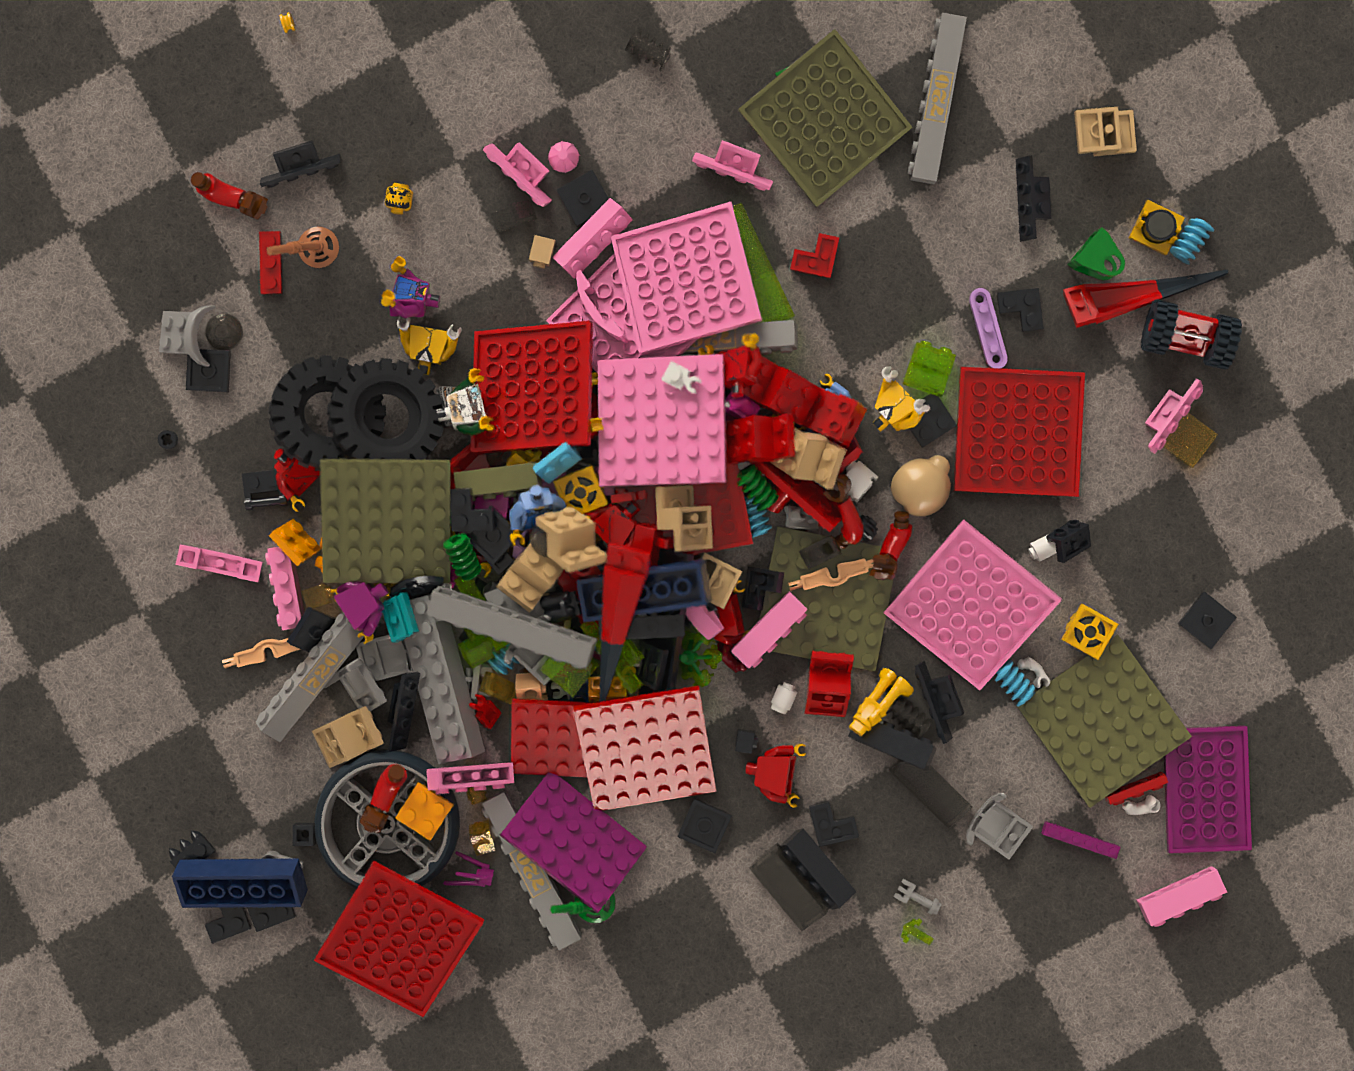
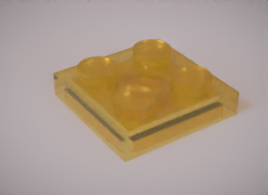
(1189, 440)

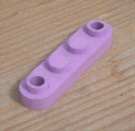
(988, 328)

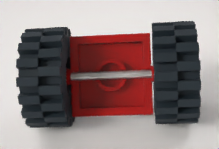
(1191, 333)

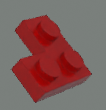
(817, 263)

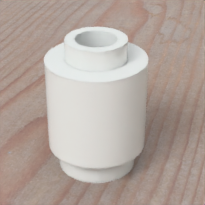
(1042, 549)
(783, 698)

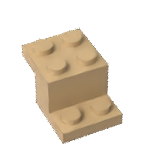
(1105, 131)
(814, 459)
(690, 523)
(570, 539)
(529, 578)
(721, 578)
(348, 736)

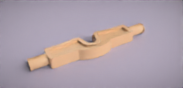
(823, 576)
(257, 653)

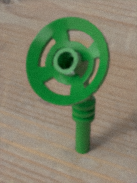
(582, 909)

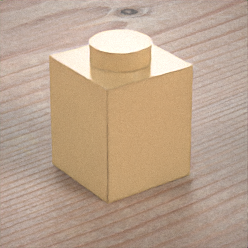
(542, 251)

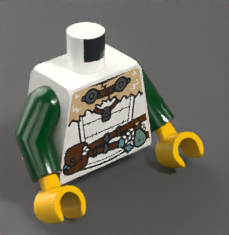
(467, 407)

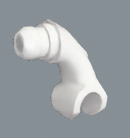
(1030, 664)
(1149, 805)

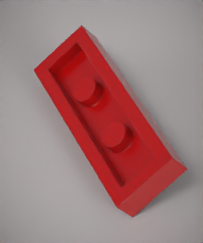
(270, 264)
(1137, 788)

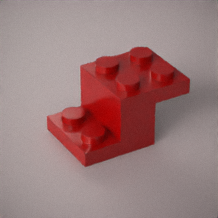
(783, 391)
(760, 438)
(829, 683)

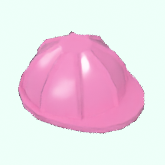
(563, 157)

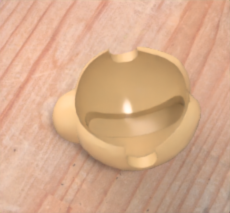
(922, 485)

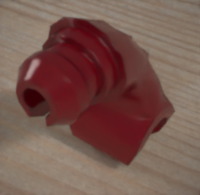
(730, 661)

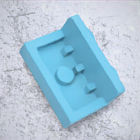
(557, 462)

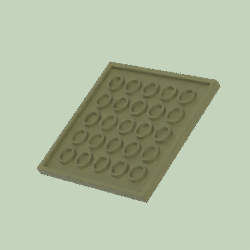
(825, 118)
(384, 519)
(838, 617)
(1104, 721)

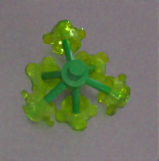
(690, 658)

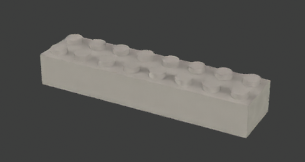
(443, 687)

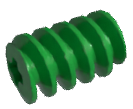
(757, 486)
(462, 557)

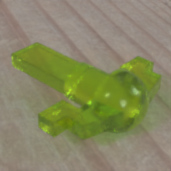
(909, 928)

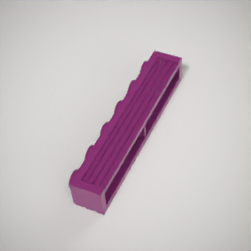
(1080, 840)

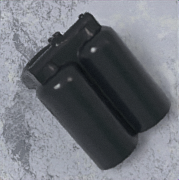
(561, 606)

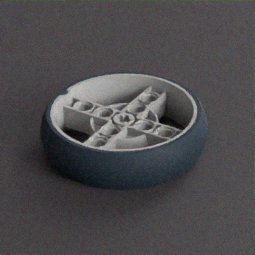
(342, 785)

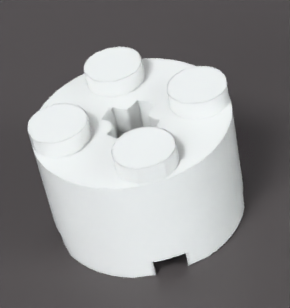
(860, 480)

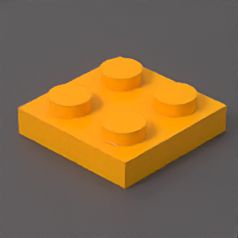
(295, 542)
(424, 811)

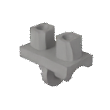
(798, 519)
(479, 671)

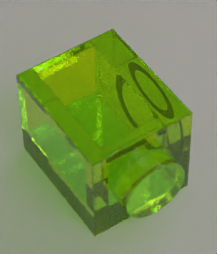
(476, 651)

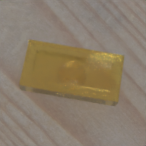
(498, 687)

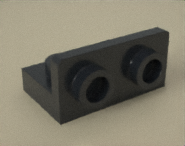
(1070, 539)

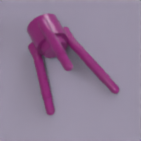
(482, 877)

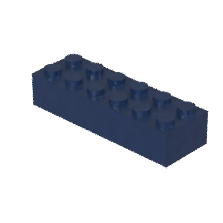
(665, 589)
(240, 883)

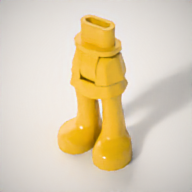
(870, 711)

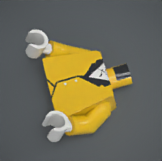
(427, 344)
(897, 405)

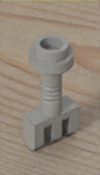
(933, 906)

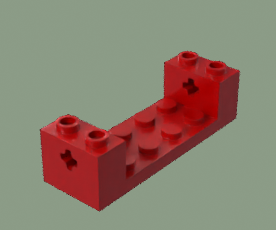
(834, 416)

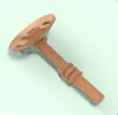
(313, 247)

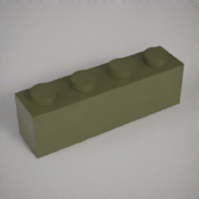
(498, 480)

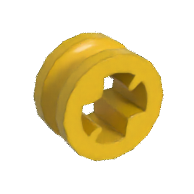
(287, 22)

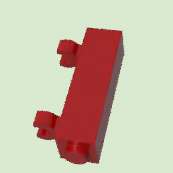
(650, 540)

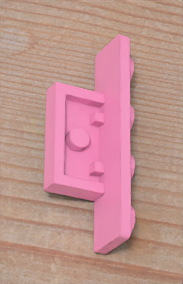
(735, 162)
(523, 169)
(1169, 412)

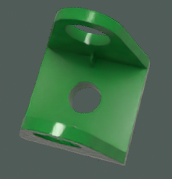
(1093, 254)

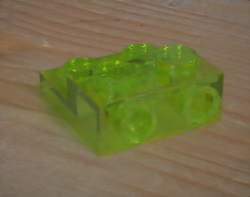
(929, 368)

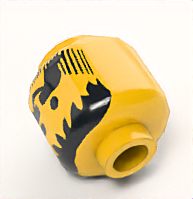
(398, 198)

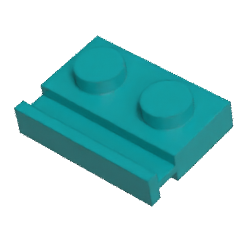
(399, 617)

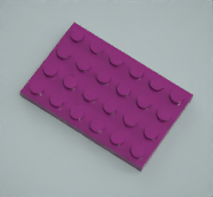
(1209, 792)
(573, 841)

